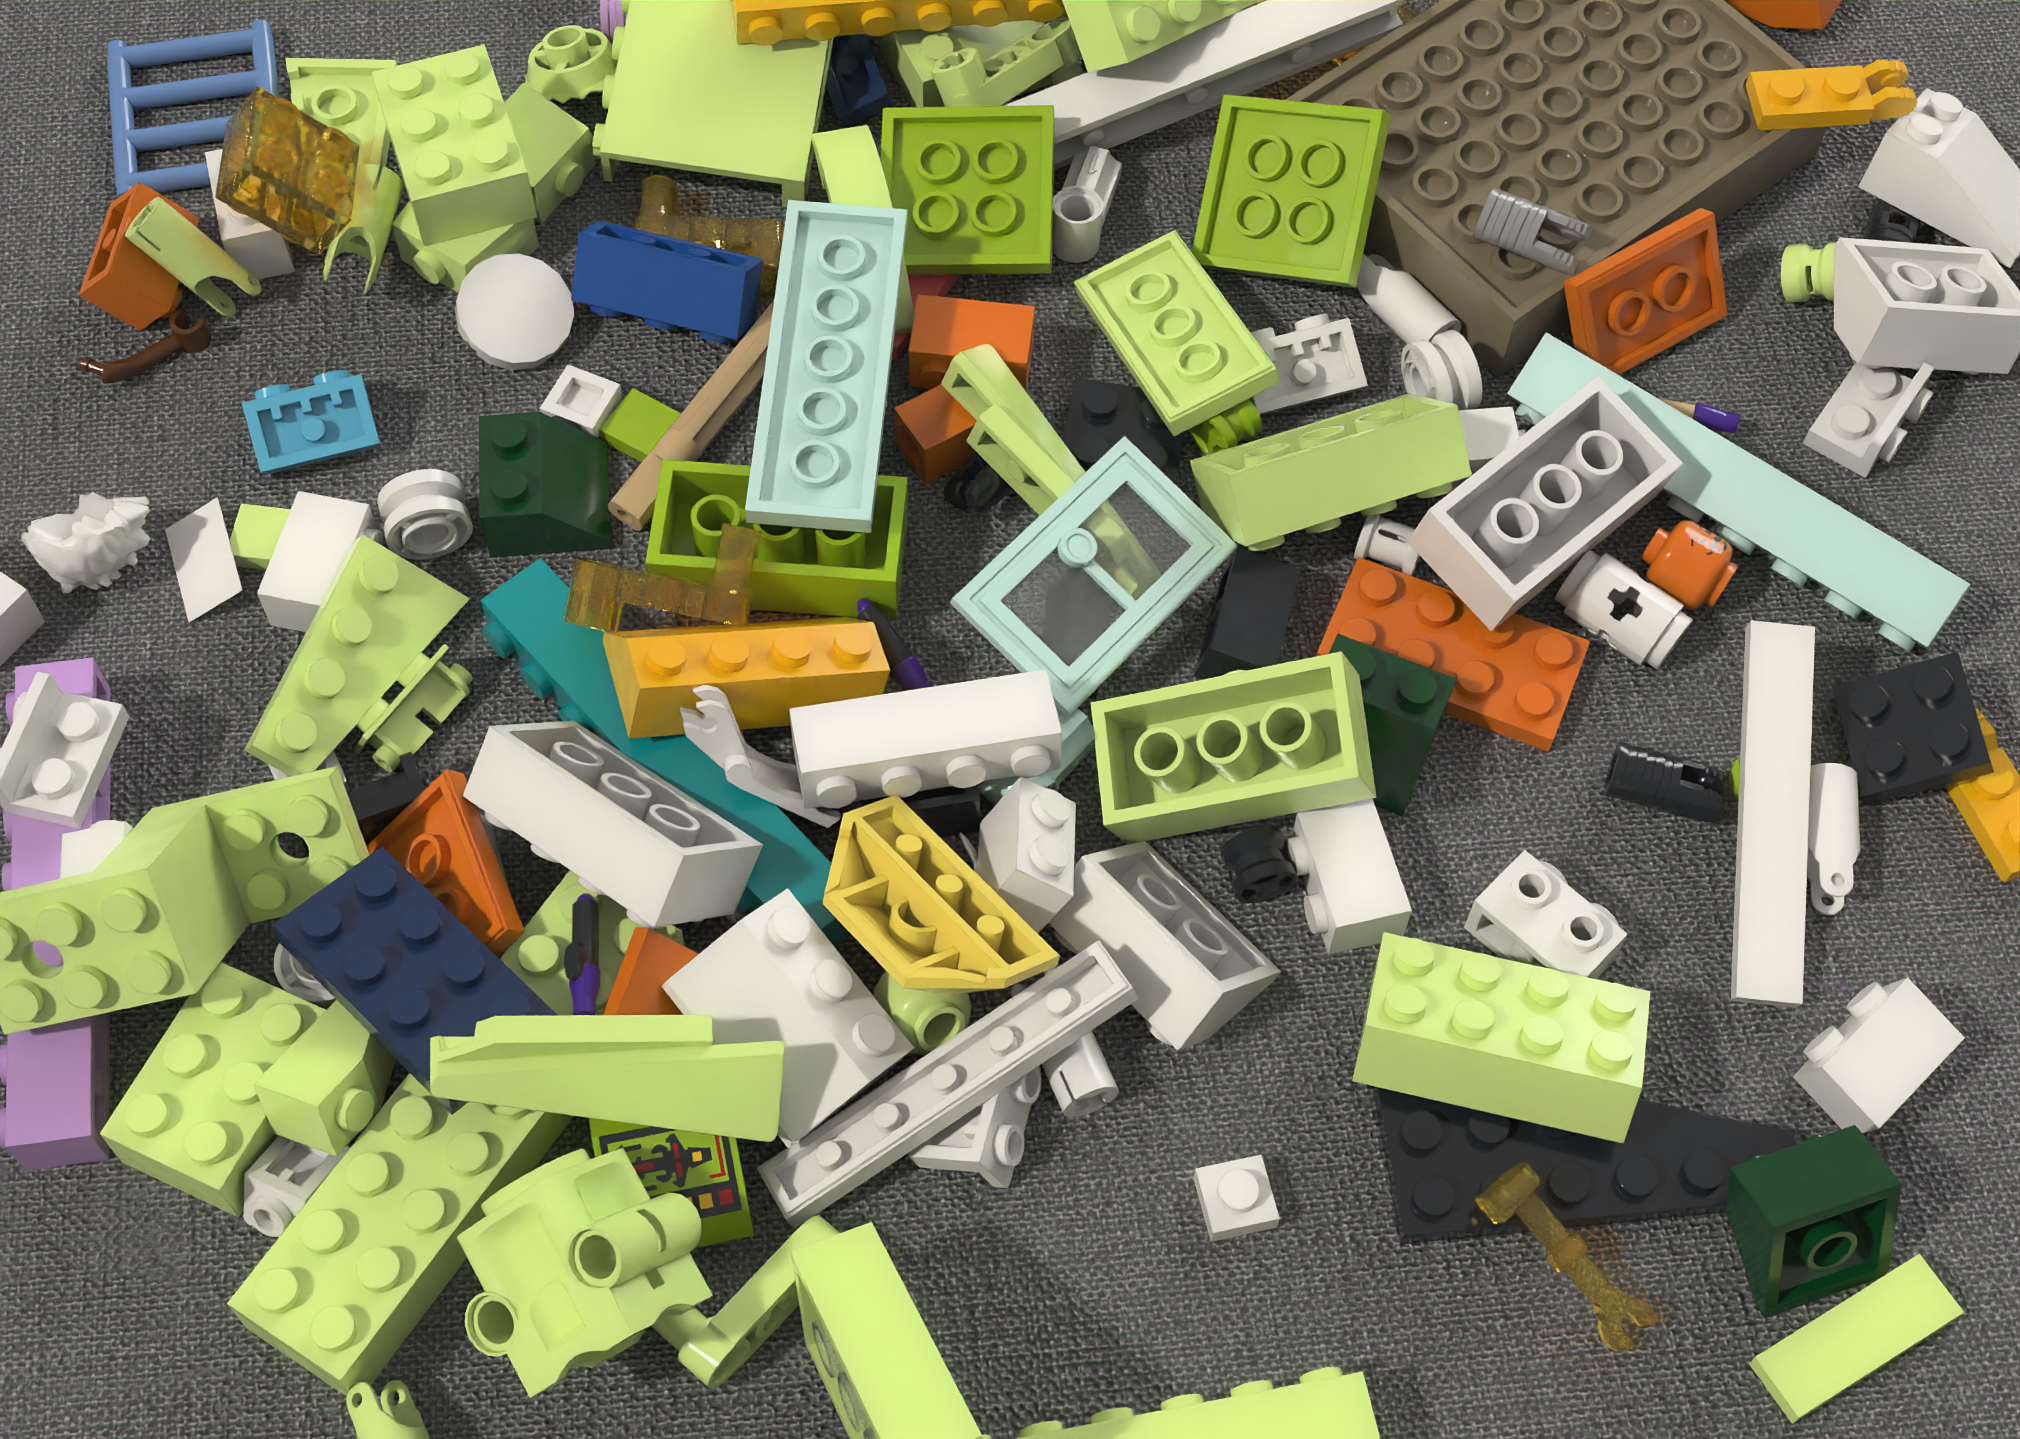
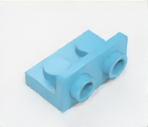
(310, 422)

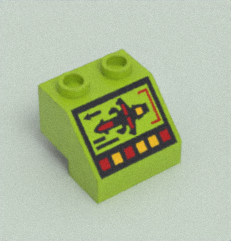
(689, 1164)

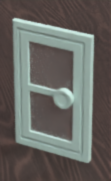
(1095, 574)

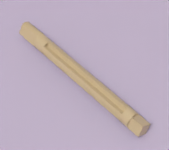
(697, 423)

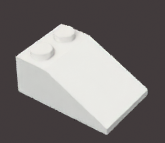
(1950, 175)

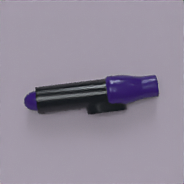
(902, 663)
(582, 955)

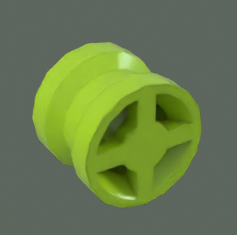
(1227, 428)

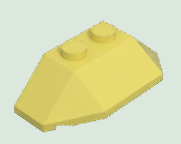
(925, 907)

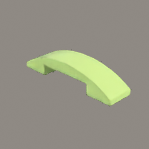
(855, 176)

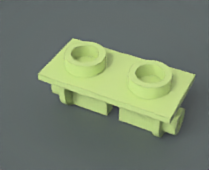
(428, 688)

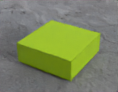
(637, 424)

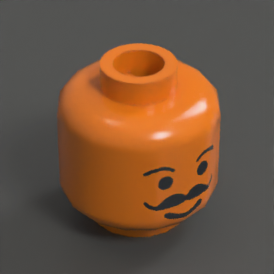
(1689, 564)

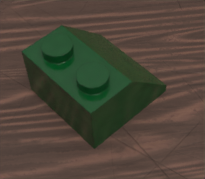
(542, 486)
(1402, 717)
(1813, 1218)

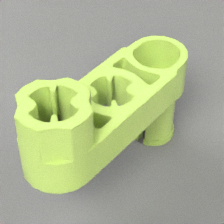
(1044, 52)
(724, 1342)

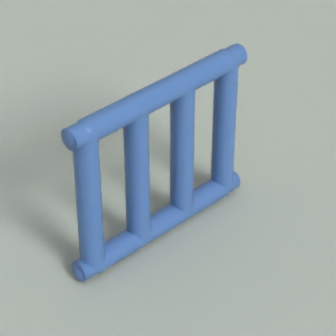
(126, 99)

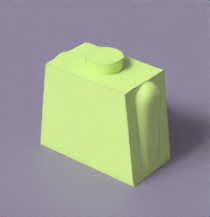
(553, 148)
(454, 259)

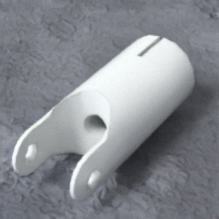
(1402, 301)
(1832, 834)
(1079, 1074)

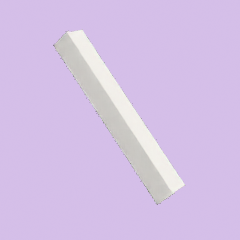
(1195, 71)

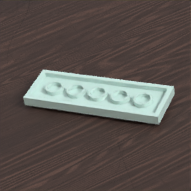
(827, 367)

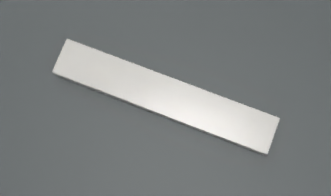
(1773, 815)
(946, 1084)

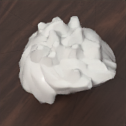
(90, 543)

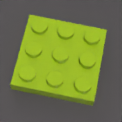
(972, 186)
(1290, 189)

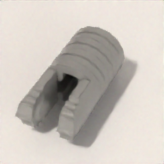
(1517, 224)

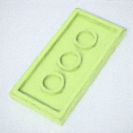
(1176, 333)

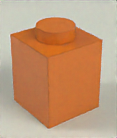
(934, 433)

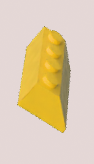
(757, 666)

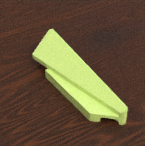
(1011, 428)
(616, 1070)

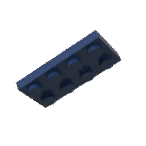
(402, 963)

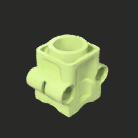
(578, 1266)

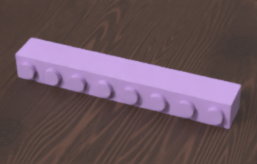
(60, 1070)

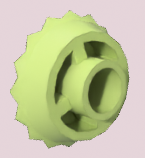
(570, 63)

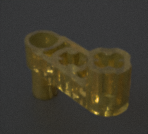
(741, 235)
(602, 588)

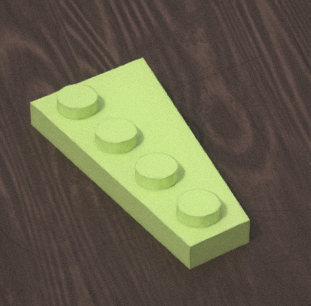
(344, 98)
(355, 649)

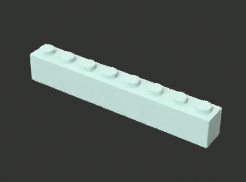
(1765, 507)

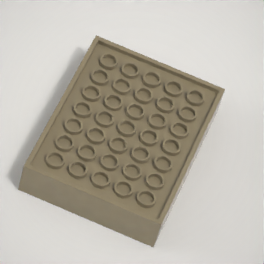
(1570, 104)

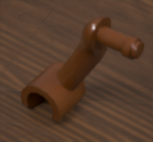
(182, 338)

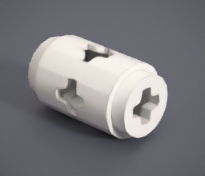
(1589, 601)

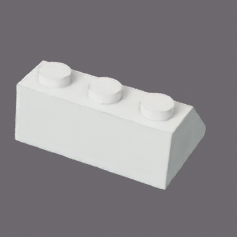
(1925, 305)
(1166, 940)
(788, 983)

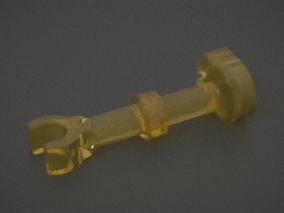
(1517, 1194)

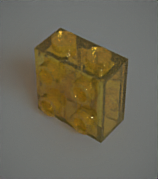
(288, 171)

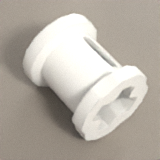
(1387, 543)

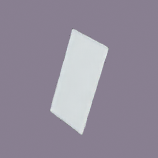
(203, 560)

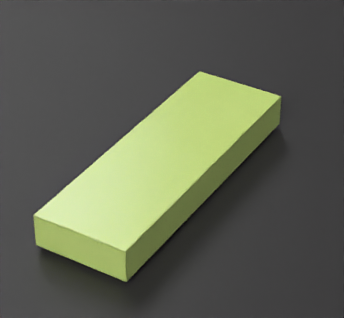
(1855, 1338)

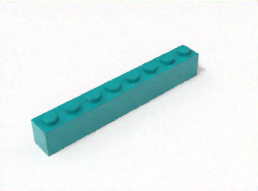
(574, 671)

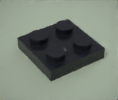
(1106, 413)
(1912, 729)

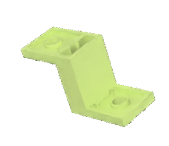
(171, 899)

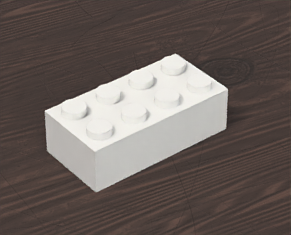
(1544, 502)
(611, 823)

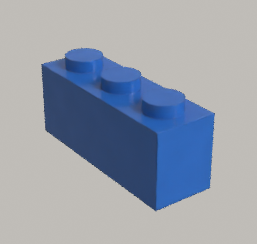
(666, 281)

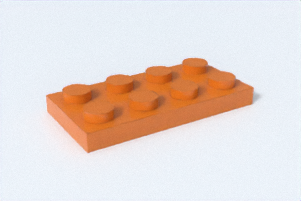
(1505, 678)

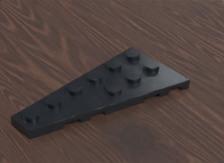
(1450, 1154)

